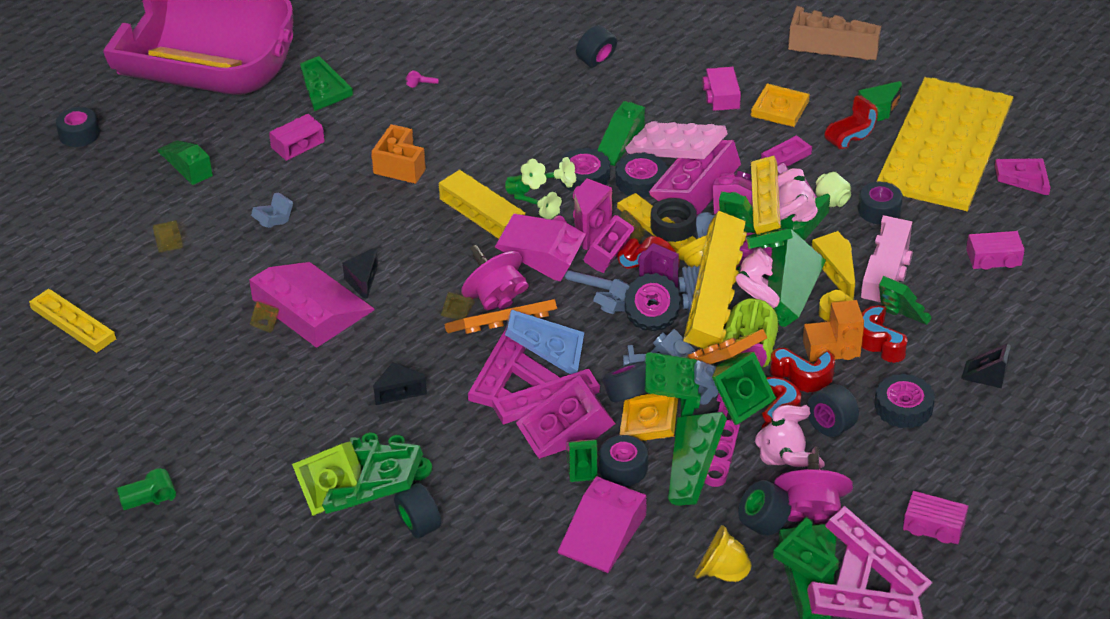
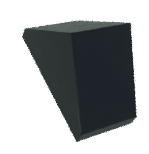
(360, 272)
(988, 367)
(398, 384)

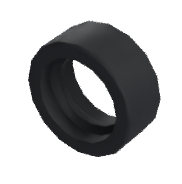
(673, 231)

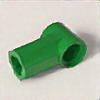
(154, 488)

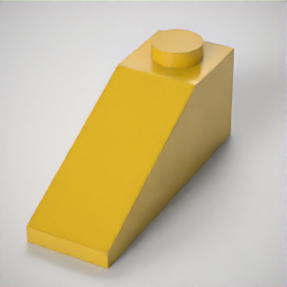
(839, 260)

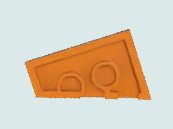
(727, 348)

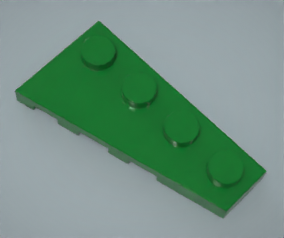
(692, 455)

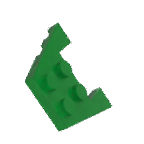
(384, 473)

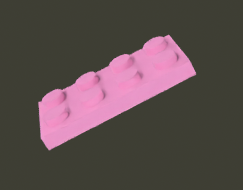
(677, 140)

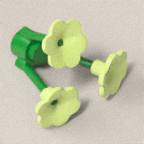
(533, 177)

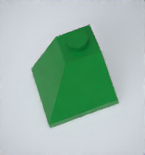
(742, 386)

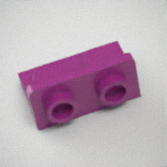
(660, 261)

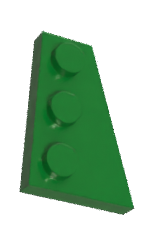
(323, 83)
(901, 300)

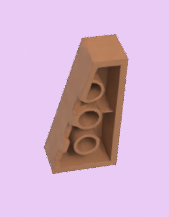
(833, 35)

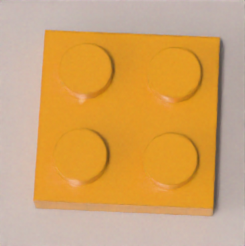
(780, 105)
(649, 417)

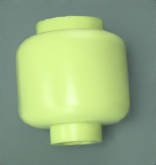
(835, 186)

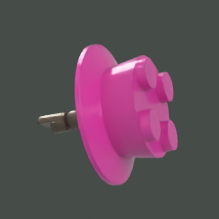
(495, 280)
(814, 491)

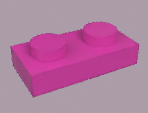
(789, 151)

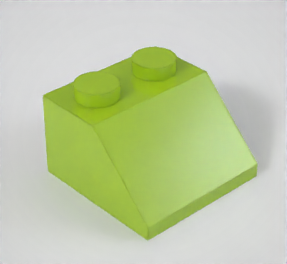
(325, 471)

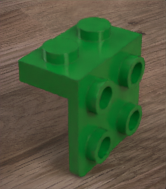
(672, 378)

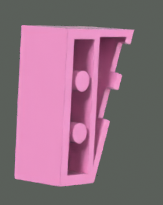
(889, 256)

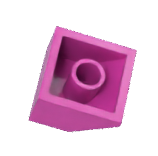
(592, 209)

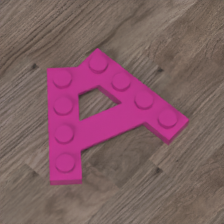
(509, 358)
(862, 552)

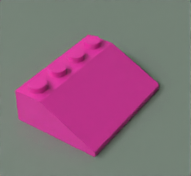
(308, 300)

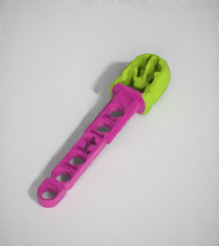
(743, 320)

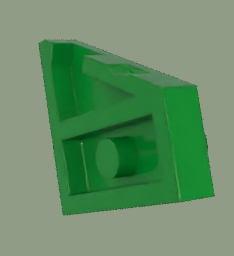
(769, 239)
(807, 553)

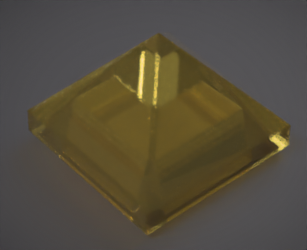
(261, 312)

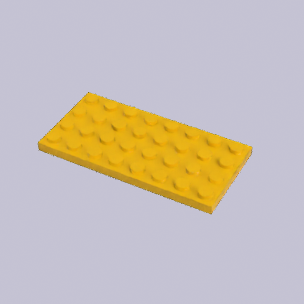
(946, 143)

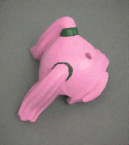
(795, 196)
(751, 278)
(785, 438)

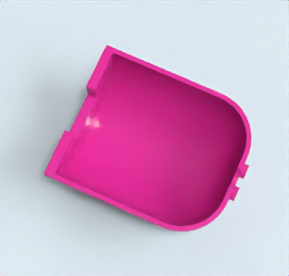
(232, 29)

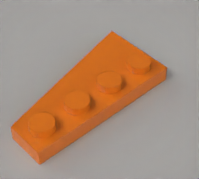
(496, 319)

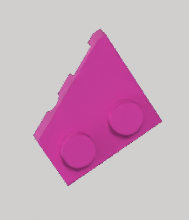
(1023, 173)

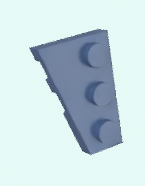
(547, 339)

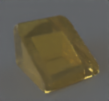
(457, 306)

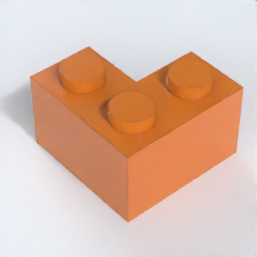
(397, 156)
(839, 336)

